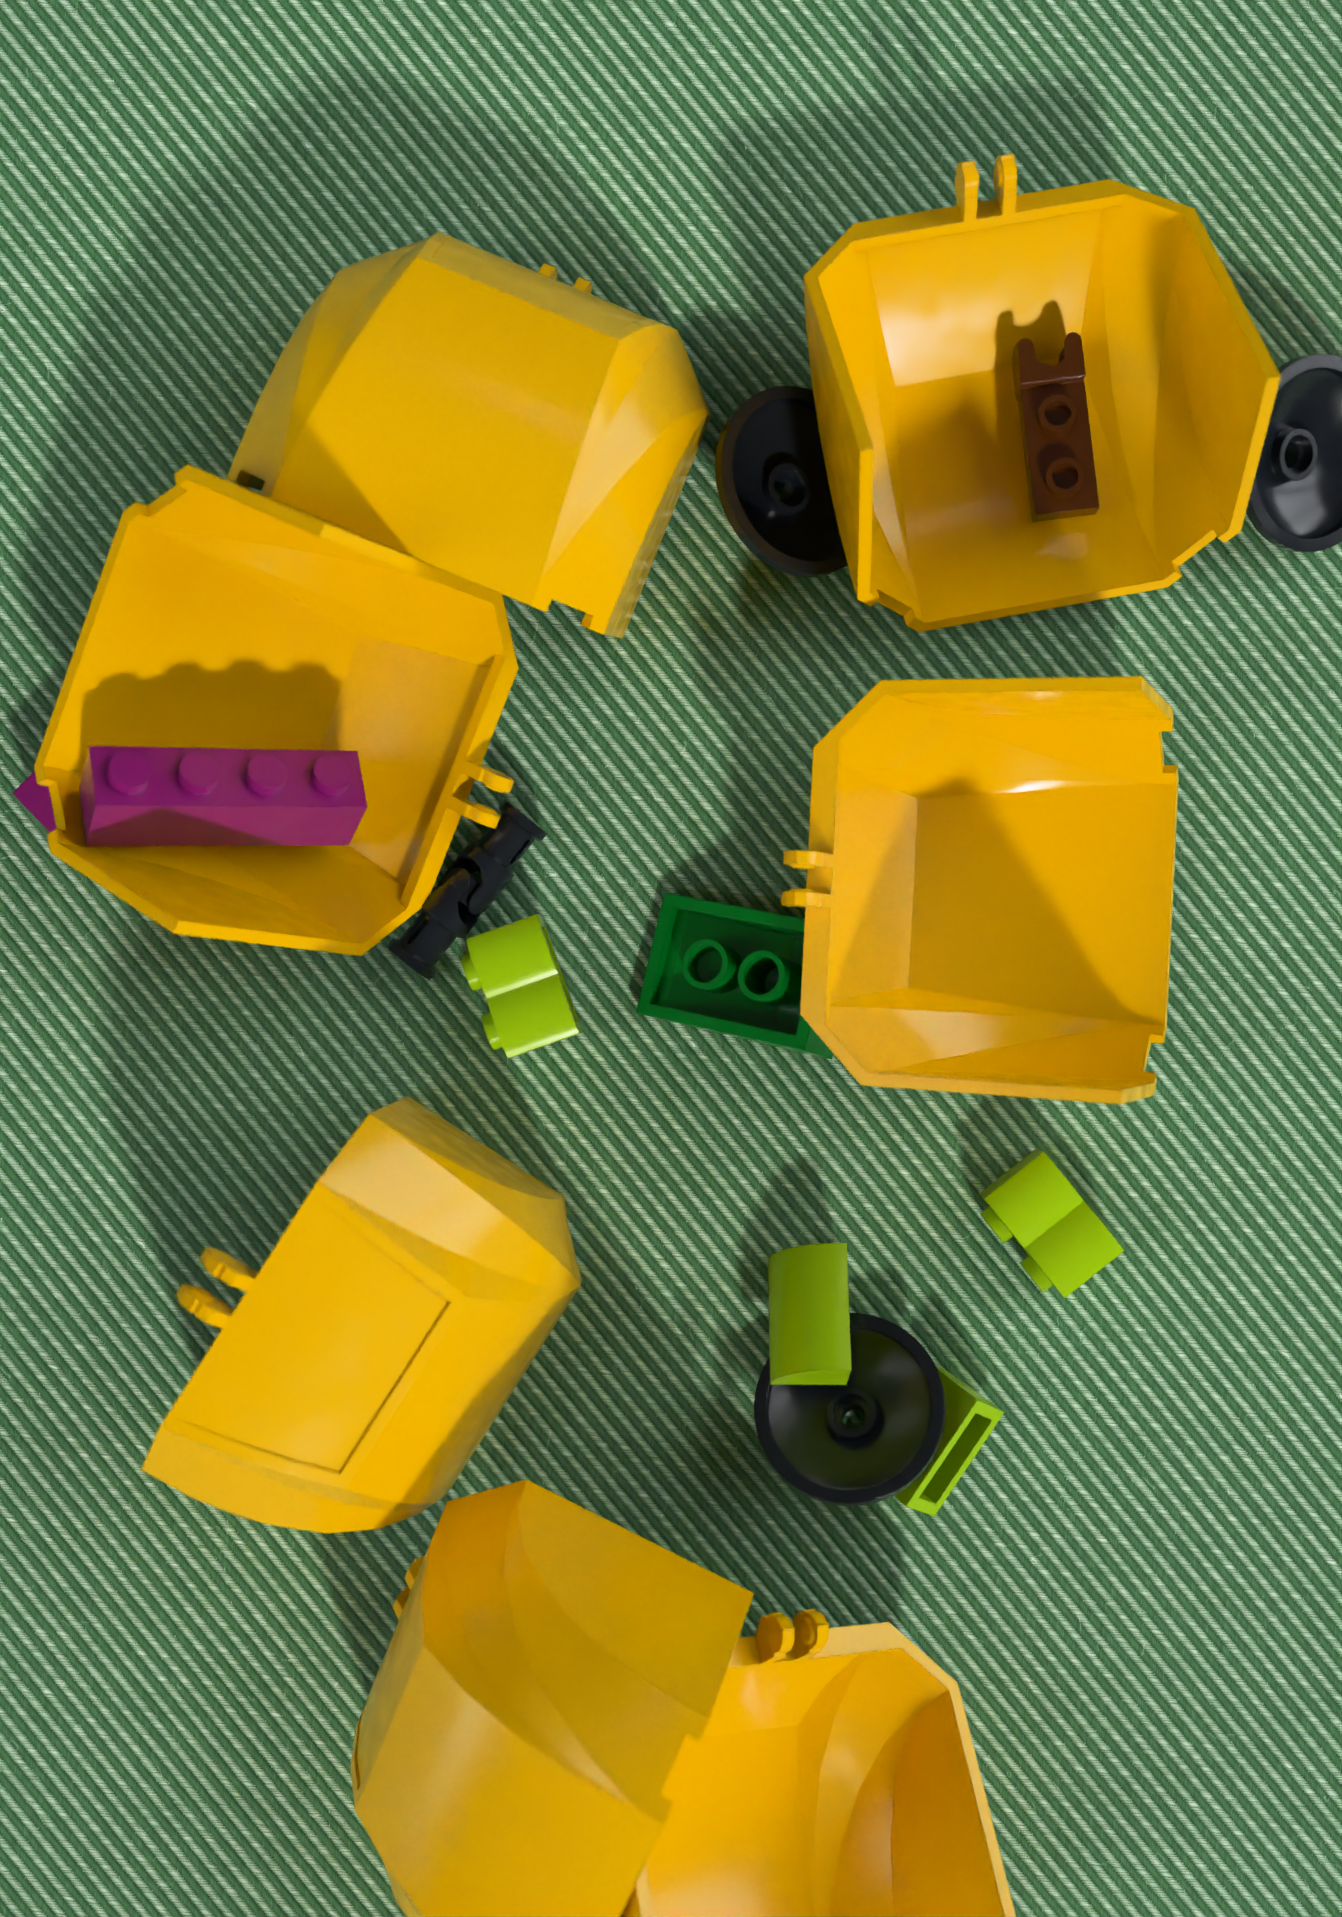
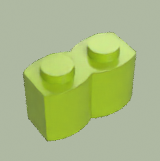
(521, 986)
(1050, 1223)

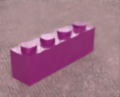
(220, 796)

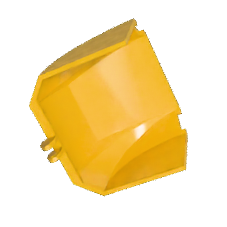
(923, 416)
(483, 425)
(282, 633)
(992, 887)
(371, 1333)
(535, 1708)
(827, 1788)

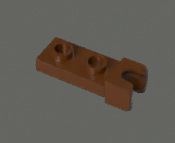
(1055, 431)

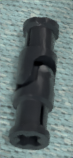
(461, 899)

